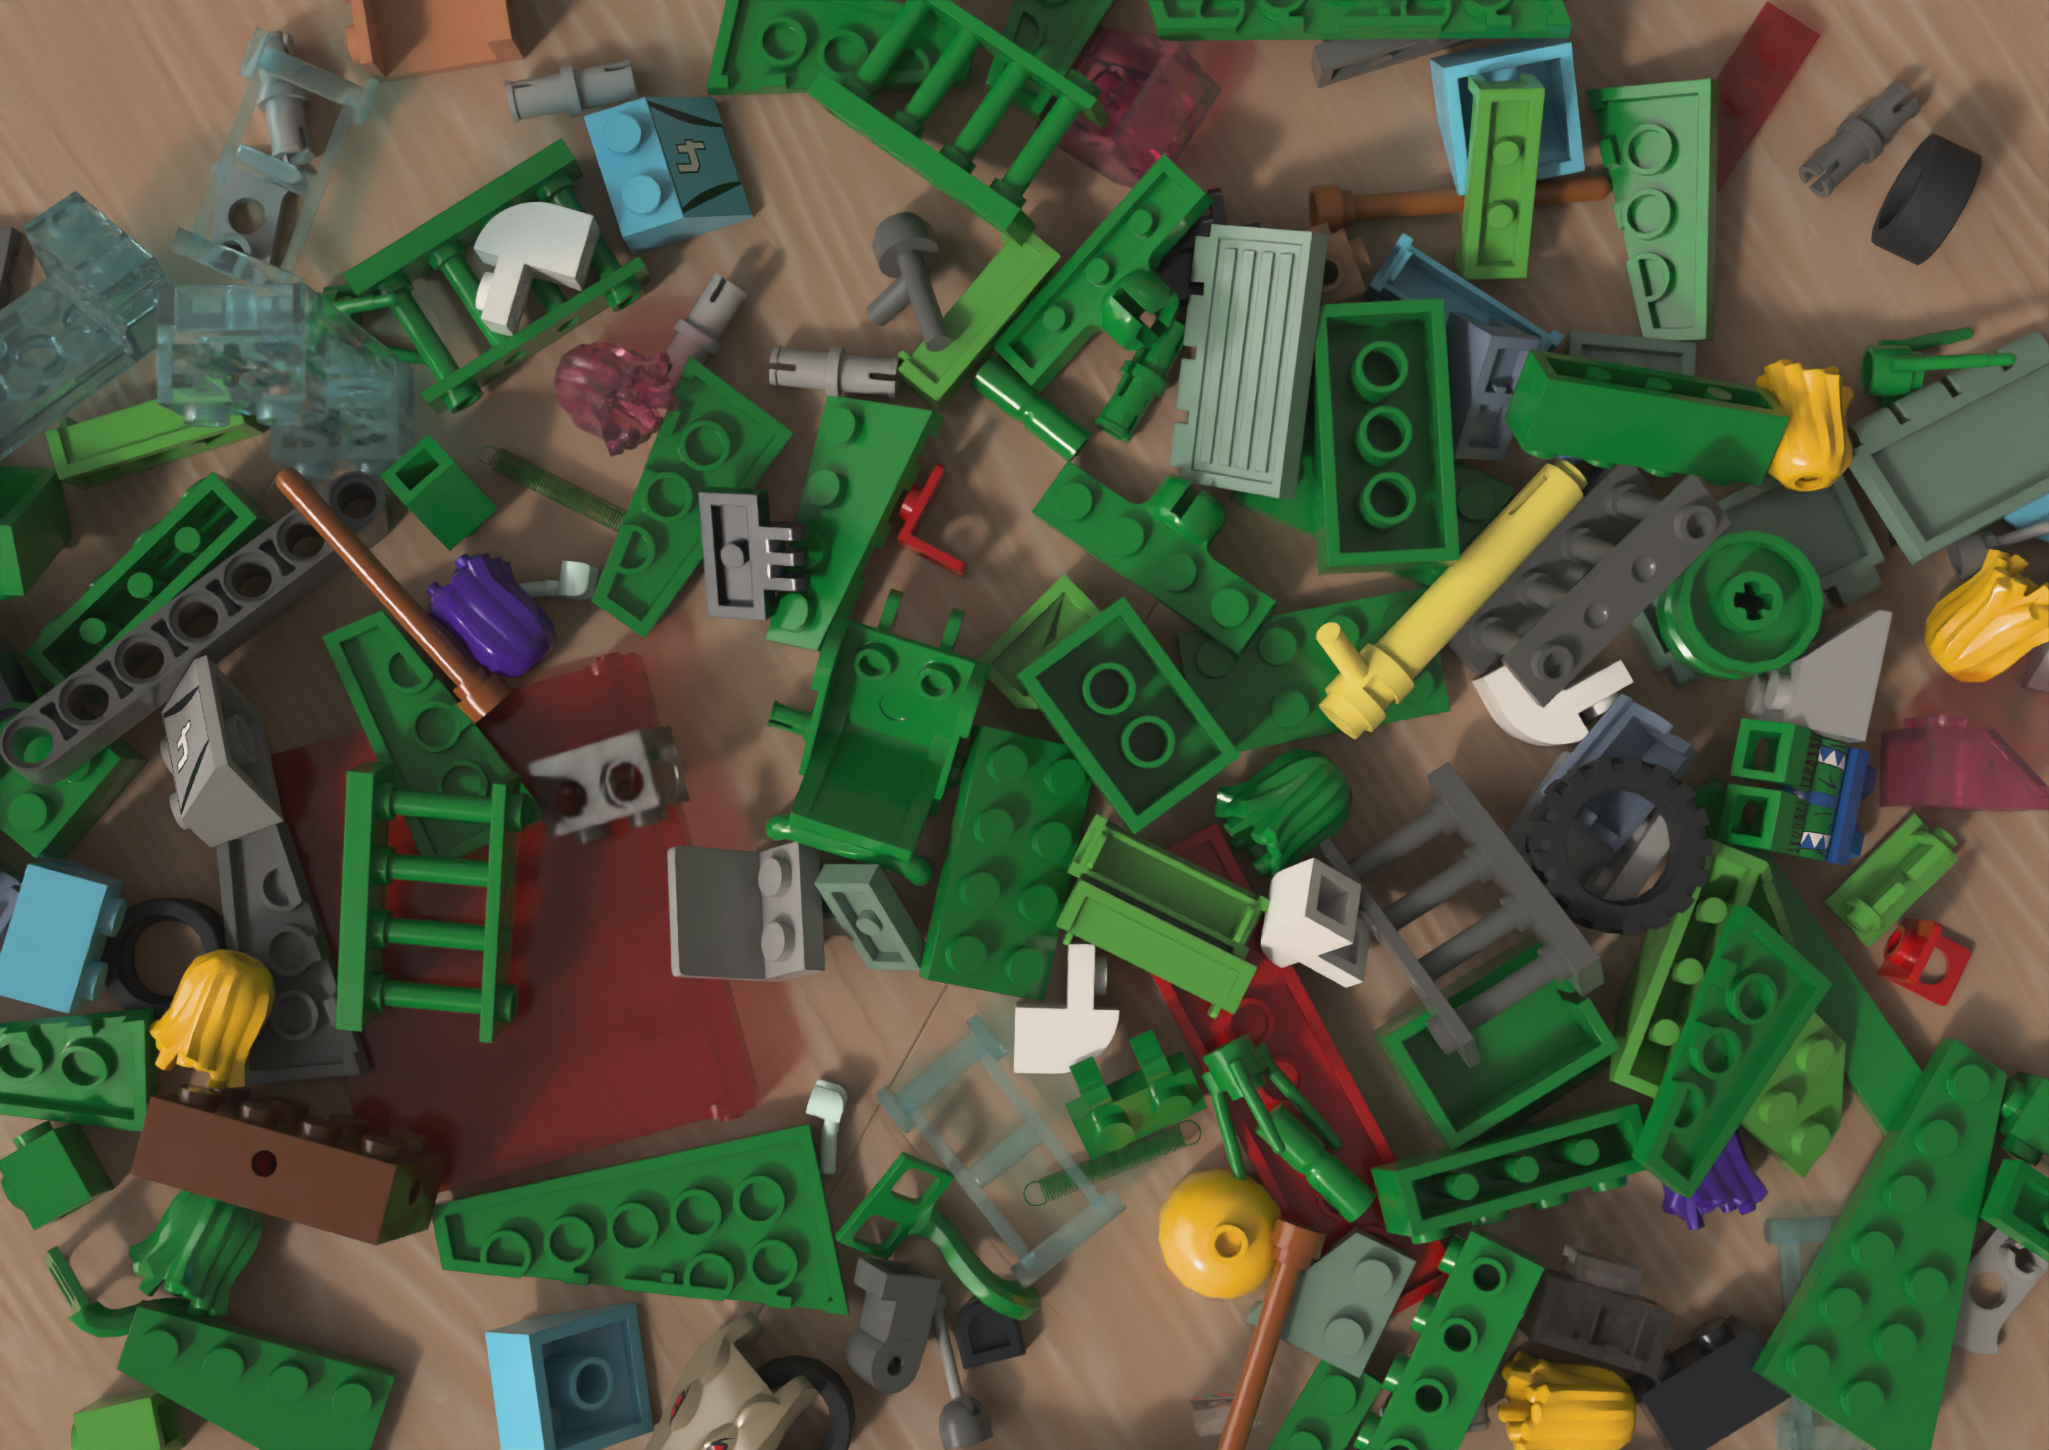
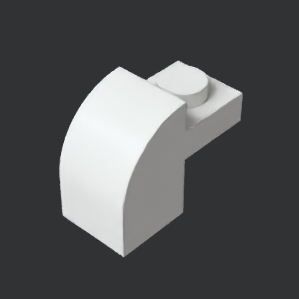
(529, 243)
(1559, 720)
(1316, 922)
(1060, 1035)

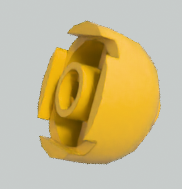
(1219, 1233)

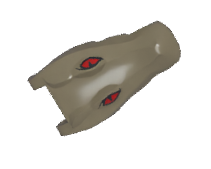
(726, 1402)

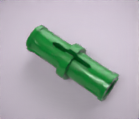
(1141, 382)

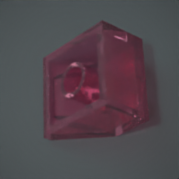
(1153, 100)
(1955, 767)

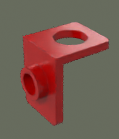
(914, 511)
(1909, 952)

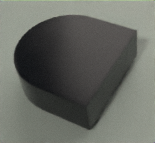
(986, 1335)

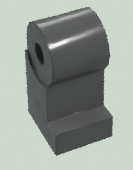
(892, 1323)

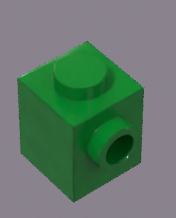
(438, 492)
(2025, 1118)
(52, 1173)

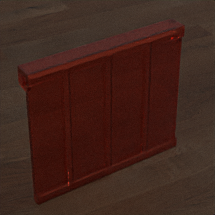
(601, 1024)

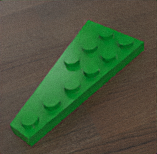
(1357, 19)
(691, 1223)
(1885, 1293)

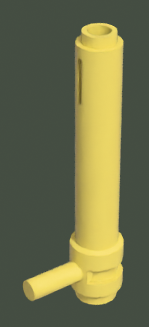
(1387, 669)

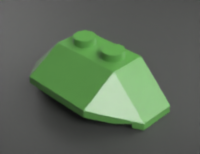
(1675, 963)

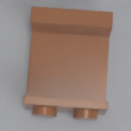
(431, 36)

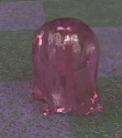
(614, 392)

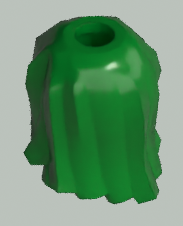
(1285, 809)
(198, 1251)

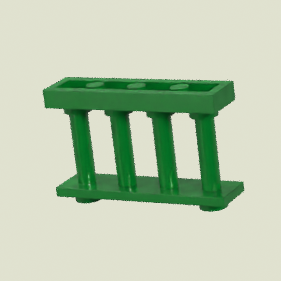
(953, 165)
(442, 247)
(370, 928)

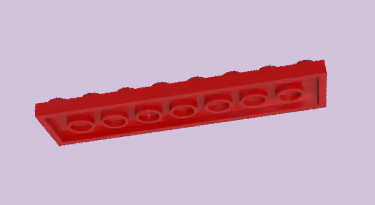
(1285, 1019)

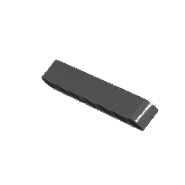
(166, 635)

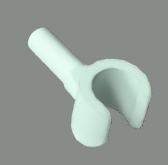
(575, 582)
(828, 1103)

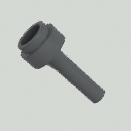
(905, 251)

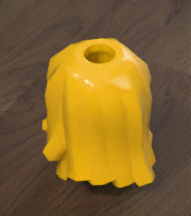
(1816, 439)
(1989, 620)
(216, 1017)
(1565, 1406)

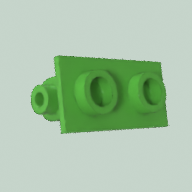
(1892, 878)

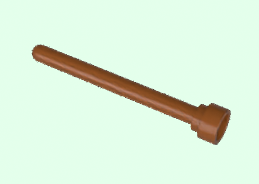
(1341, 208)
(475, 687)
(1293, 1249)

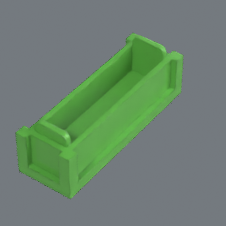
(1500, 177)
(980, 319)
(135, 442)
(1168, 886)
(1156, 946)

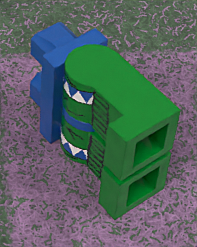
(1816, 799)

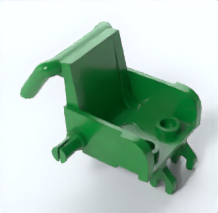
(880, 741)

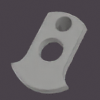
(247, 188)
(1978, 1325)

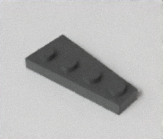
(276, 921)

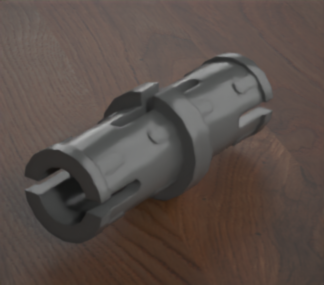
(1859, 139)

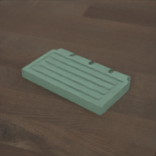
(1251, 358)
(1958, 451)
(1819, 523)

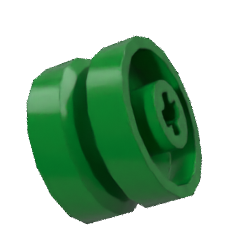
(1776, 615)

